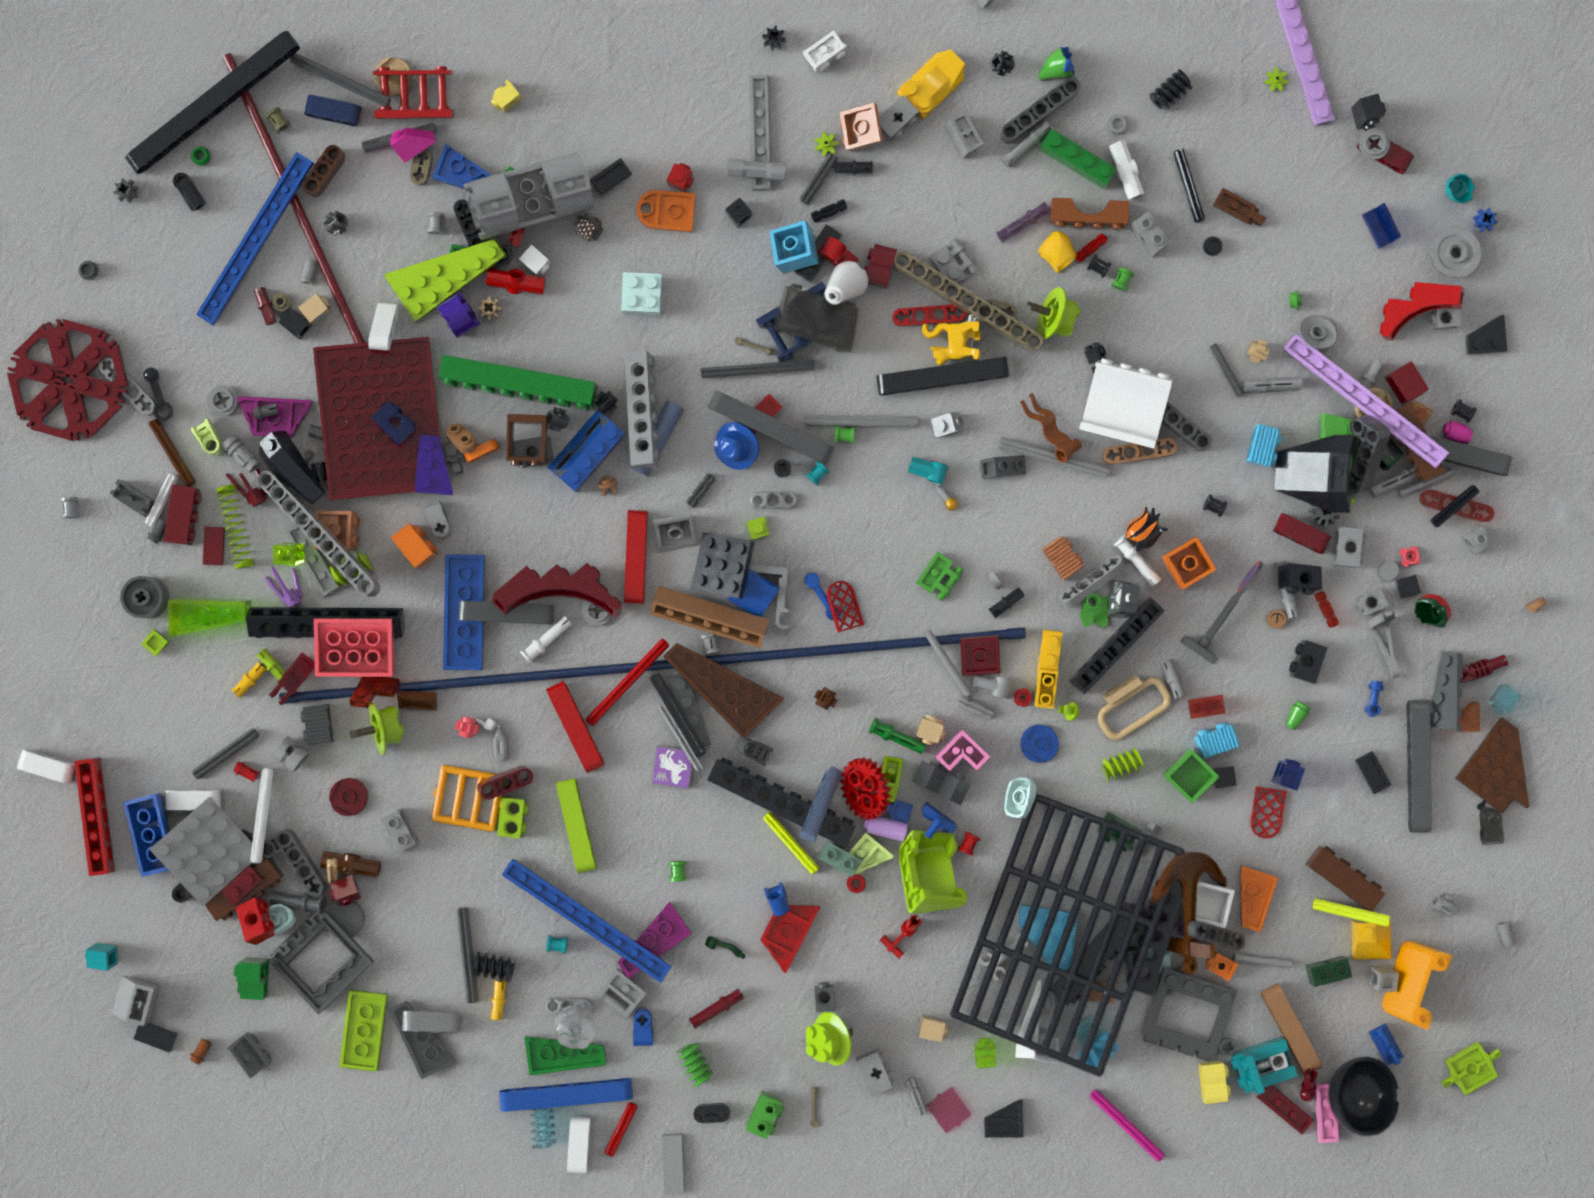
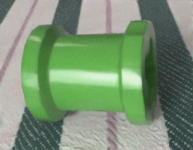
(1122, 279)
(844, 434)
(677, 871)

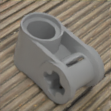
(436, 516)

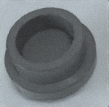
(88, 270)

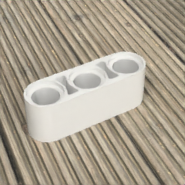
(383, 326)
(46, 766)
(189, 798)
(578, 1145)

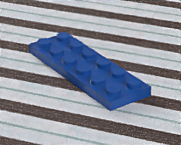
(463, 638)

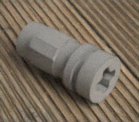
(241, 454)

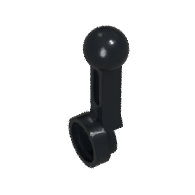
(151, 375)

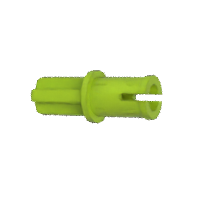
(271, 663)

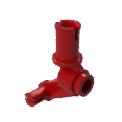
(908, 928)

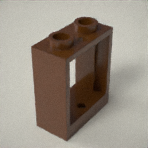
(526, 419)

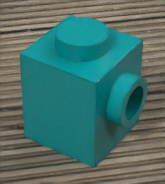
(101, 956)

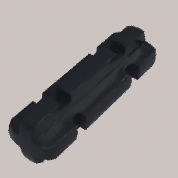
(828, 211)

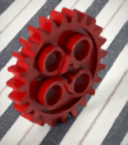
(865, 788)

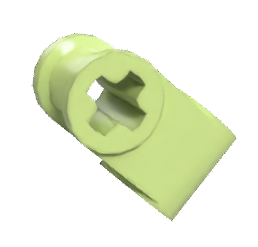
(206, 435)

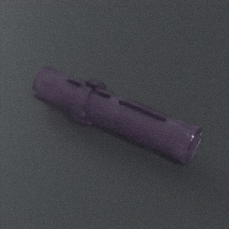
(1042, 210)

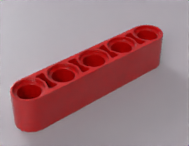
(635, 557)
(575, 726)

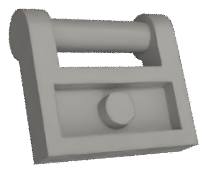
(626, 989)

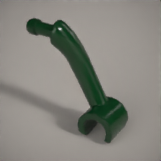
(711, 942)

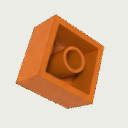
(415, 546)
(1188, 563)

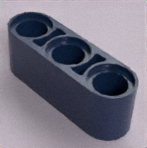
(333, 110)

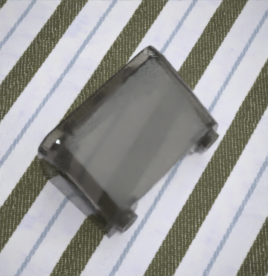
(816, 319)

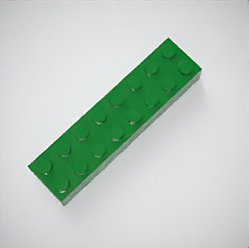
(518, 381)

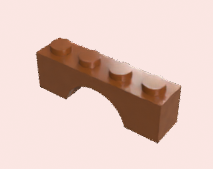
(1065, 213)

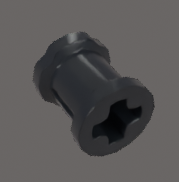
(1105, 265)
(1457, 410)
(783, 473)
(1215, 505)

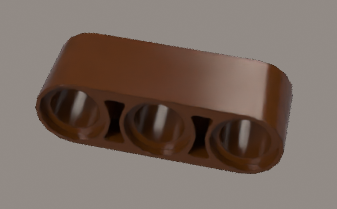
(324, 161)

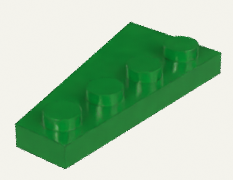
(550, 1056)

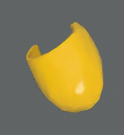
(1057, 250)

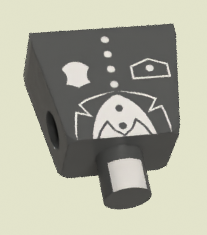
(1123, 599)

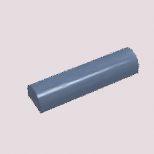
(666, 422)
(820, 804)

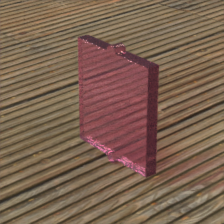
(948, 1109)

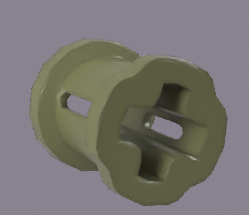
(277, 120)

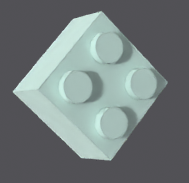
(641, 293)

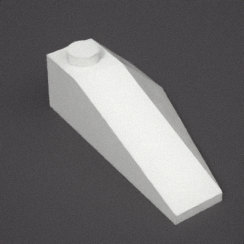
(1041, 1028)

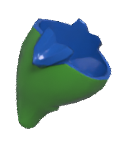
(1058, 65)

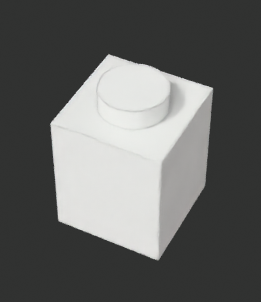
(535, 261)

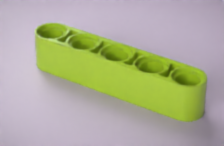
(576, 825)

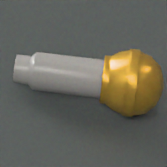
(951, 503)

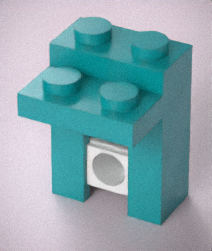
(1248, 1076)

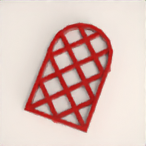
(832, 606)
(1255, 802)

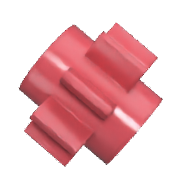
(467, 727)

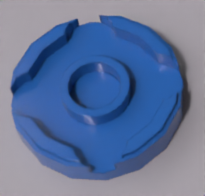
(1039, 743)

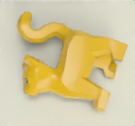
(957, 340)

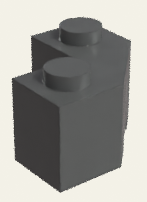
(941, 782)

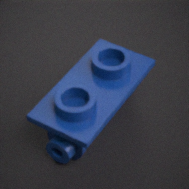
(1386, 1045)

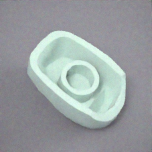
(1020, 797)
(282, 917)

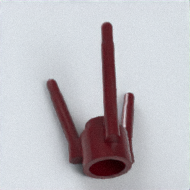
(254, 495)

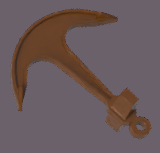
(1188, 868)

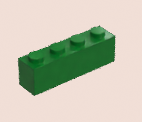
(1077, 159)

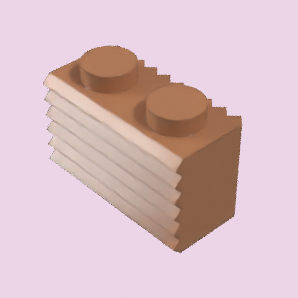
(1063, 558)

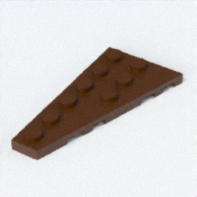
(730, 694)

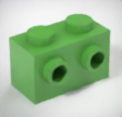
(764, 1115)

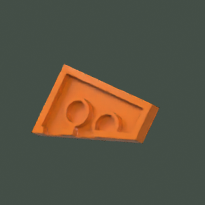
(1256, 896)

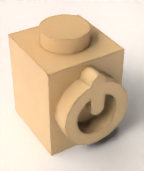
(931, 730)

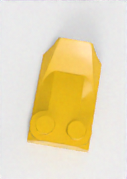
(934, 82)

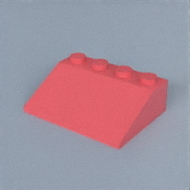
(354, 647)

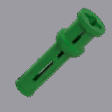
(889, 733)

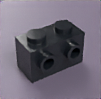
(1368, 111)

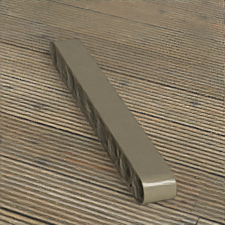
(963, 293)

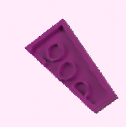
(660, 936)

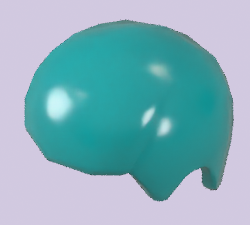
(1459, 188)

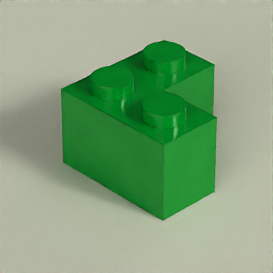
(252, 978)

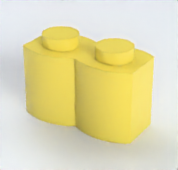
(1213, 1082)

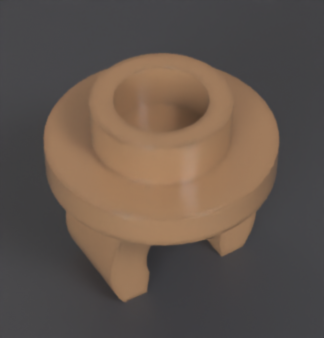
(607, 482)

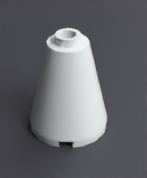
(846, 283)

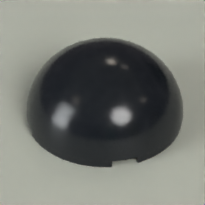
(1364, 1096)

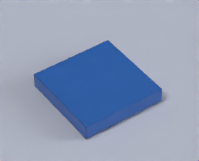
(757, 594)

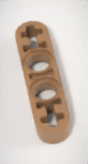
(1139, 452)

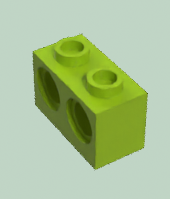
(507, 816)

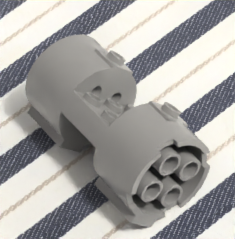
(529, 195)

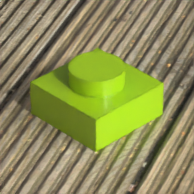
(758, 528)
(155, 642)

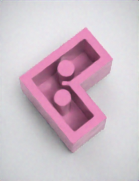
(962, 747)

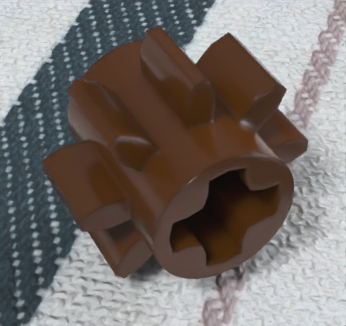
(825, 698)

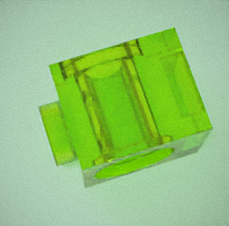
(282, 557)
(985, 1053)

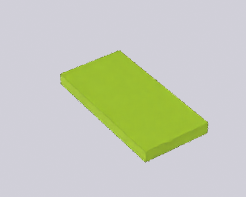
(363, 1030)

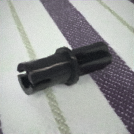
(854, 167)
(1006, 602)

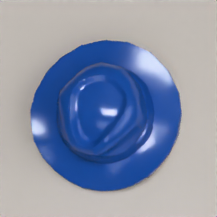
(736, 446)

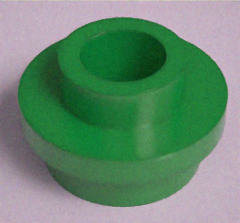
(195, 154)

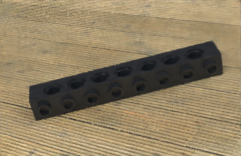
(297, 617)
(717, 777)

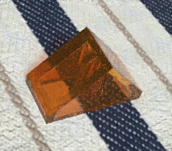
(1470, 717)

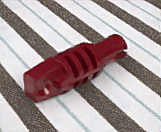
(1482, 668)

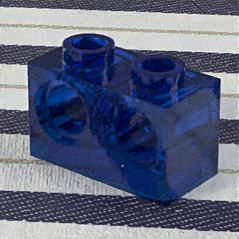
(1288, 774)

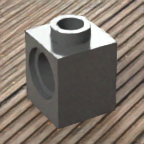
(828, 1005)

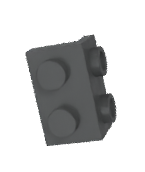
(249, 1054)

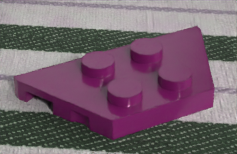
(289, 418)

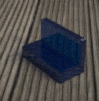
(1381, 225)

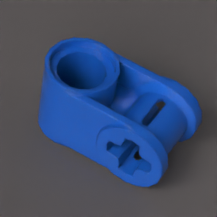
(777, 899)
(643, 1030)

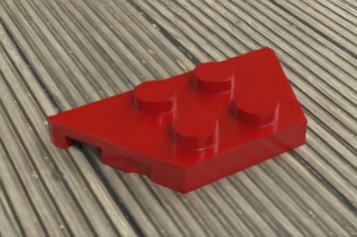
(786, 933)

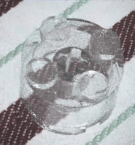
(575, 1026)

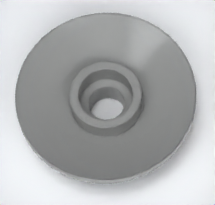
(1317, 332)

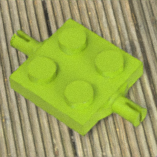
(1471, 1068)

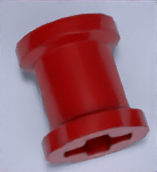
(969, 843)

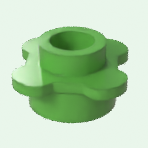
(1295, 300)

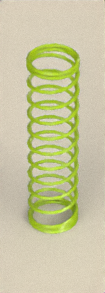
(245, 562)

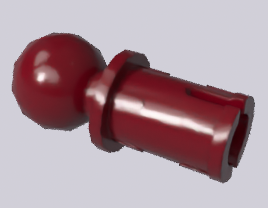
(1309, 1085)

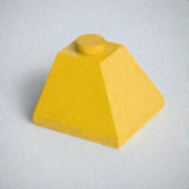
(1370, 940)

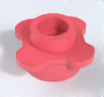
(1413, 551)

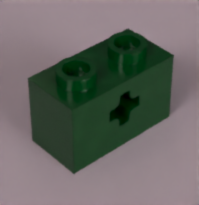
(1328, 971)

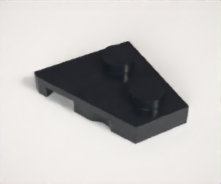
(1488, 338)

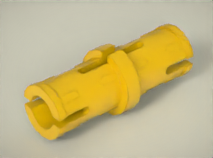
(249, 679)
(498, 1000)

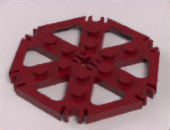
(72, 398)

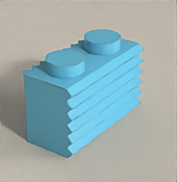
(1263, 445)
(1216, 741)

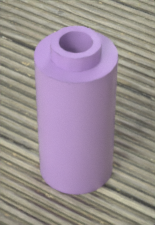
(886, 828)

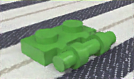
(935, 572)

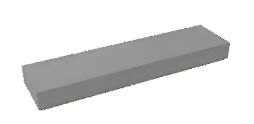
(314, 562)

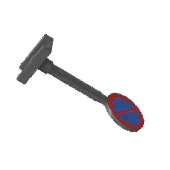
(1201, 646)

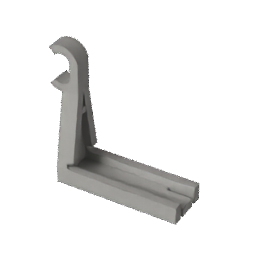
(782, 584)
(1381, 632)

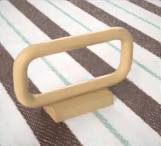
(1124, 692)

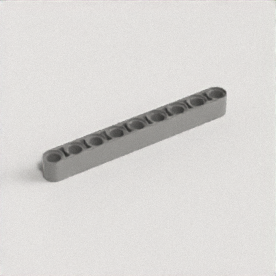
(326, 537)

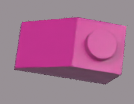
(411, 142)

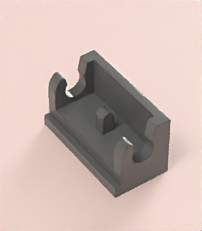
(132, 497)

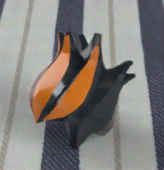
(1145, 529)

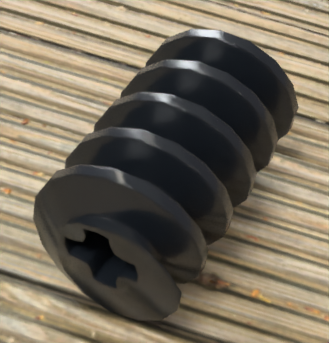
(1170, 90)
(494, 967)

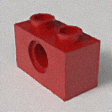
(254, 931)

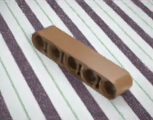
(1291, 1028)

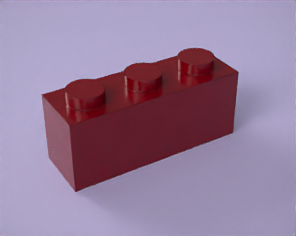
(182, 515)

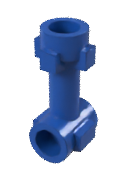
(1373, 709)

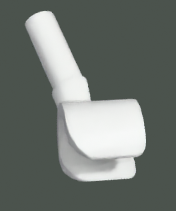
(489, 724)

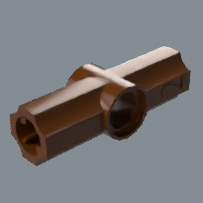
(352, 864)

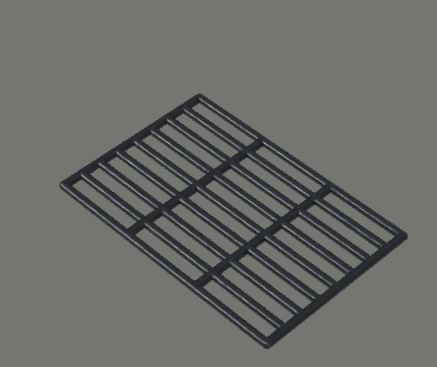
(1071, 976)

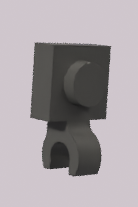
(453, 455)

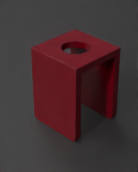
(1406, 383)

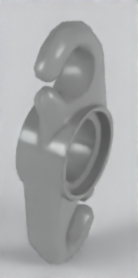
(782, 503)
(560, 1004)

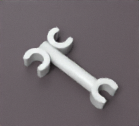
(1002, 957)

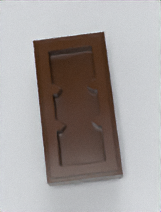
(417, 700)

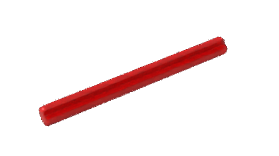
(627, 682)

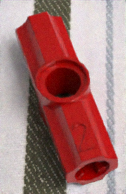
(515, 281)

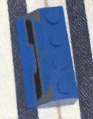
(586, 451)

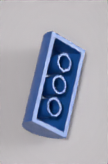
(147, 826)

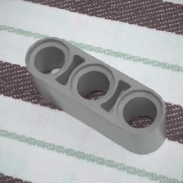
(430, 1022)

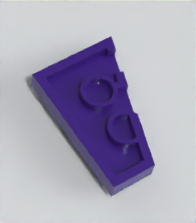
(431, 468)

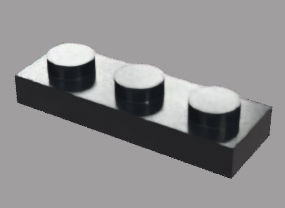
(808, 273)

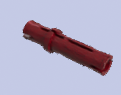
(716, 1008)

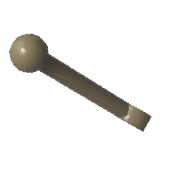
(769, 351)
(814, 1122)

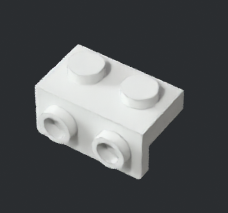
(825, 51)

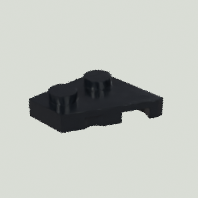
(1005, 1122)

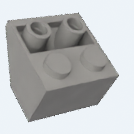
(135, 1000)

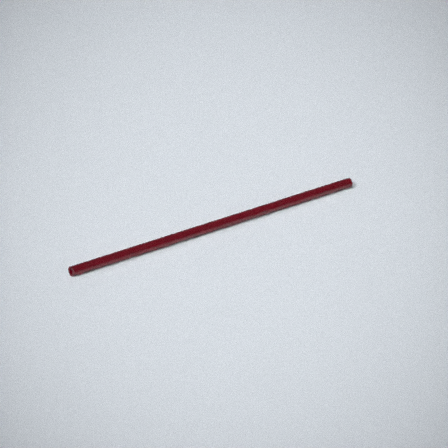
(299, 211)

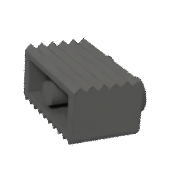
(317, 724)

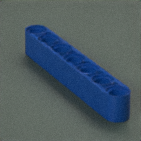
(566, 1094)

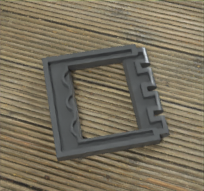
(339, 980)
(1196, 988)

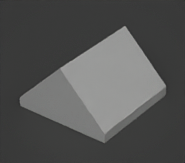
(675, 532)

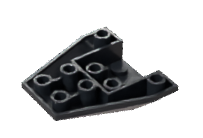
(1317, 472)

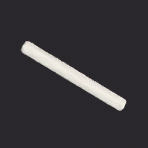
(261, 815)

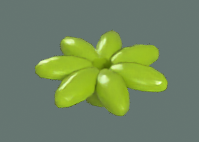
(1274, 82)
(826, 147)

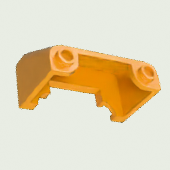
(1414, 969)

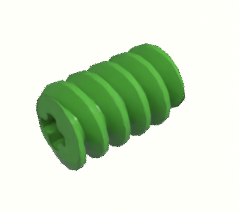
(695, 1064)

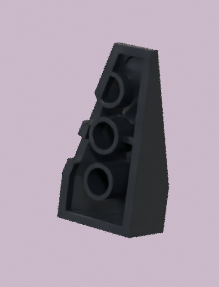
(289, 465)

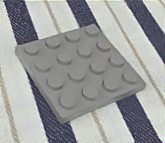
(205, 851)

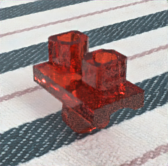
(1206, 706)

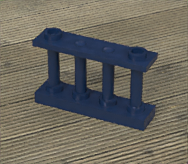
(767, 322)

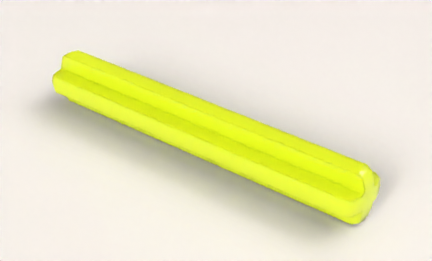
(791, 843)
(1351, 912)

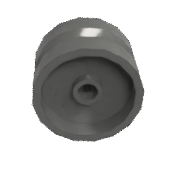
(133, 597)

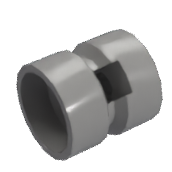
(295, 759)

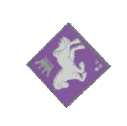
(671, 768)

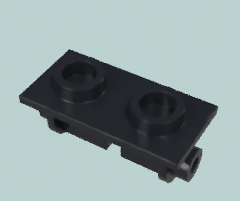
(1095, 354)

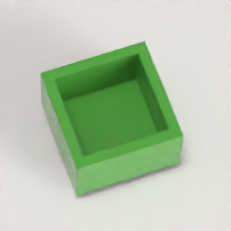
(1190, 775)

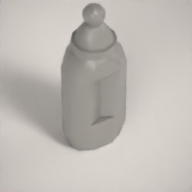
(500, 745)

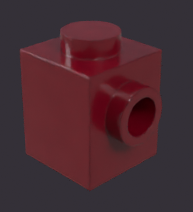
(344, 891)

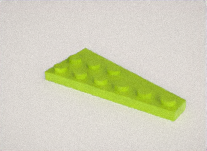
(436, 280)

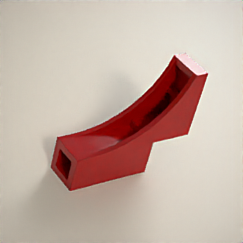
(1424, 299)

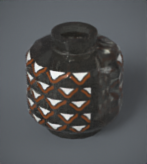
(588, 227)

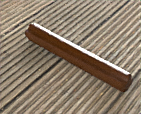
(171, 452)

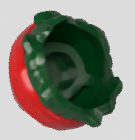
(1433, 610)

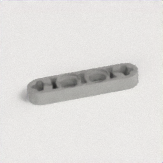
(132, 384)
(1114, 566)

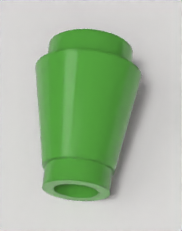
(1297, 715)

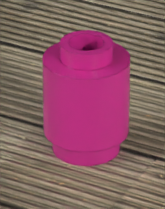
(1457, 432)

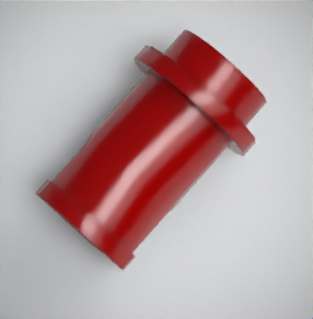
(245, 771)

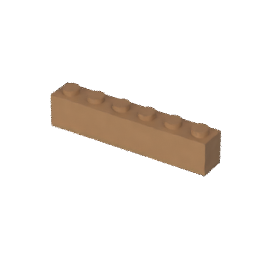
(709, 616)

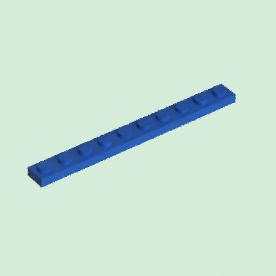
(255, 238)
(587, 920)

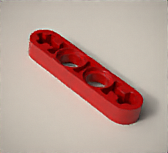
(929, 317)

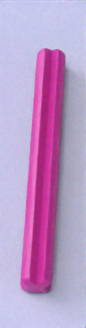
(1127, 1125)

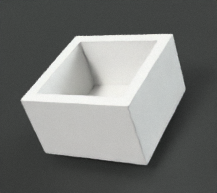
(1213, 903)

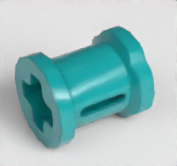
(817, 473)
(557, 944)

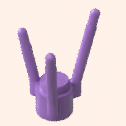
(290, 596)

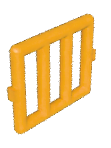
(454, 819)

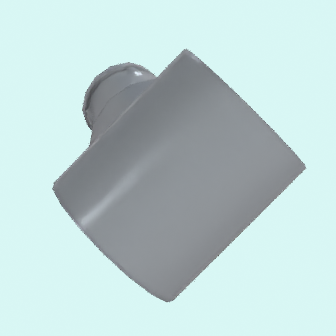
(997, 686)

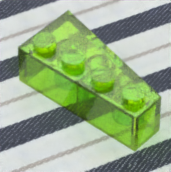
(200, 614)

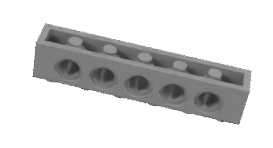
(633, 363)

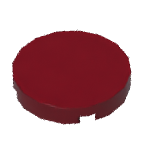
(348, 796)

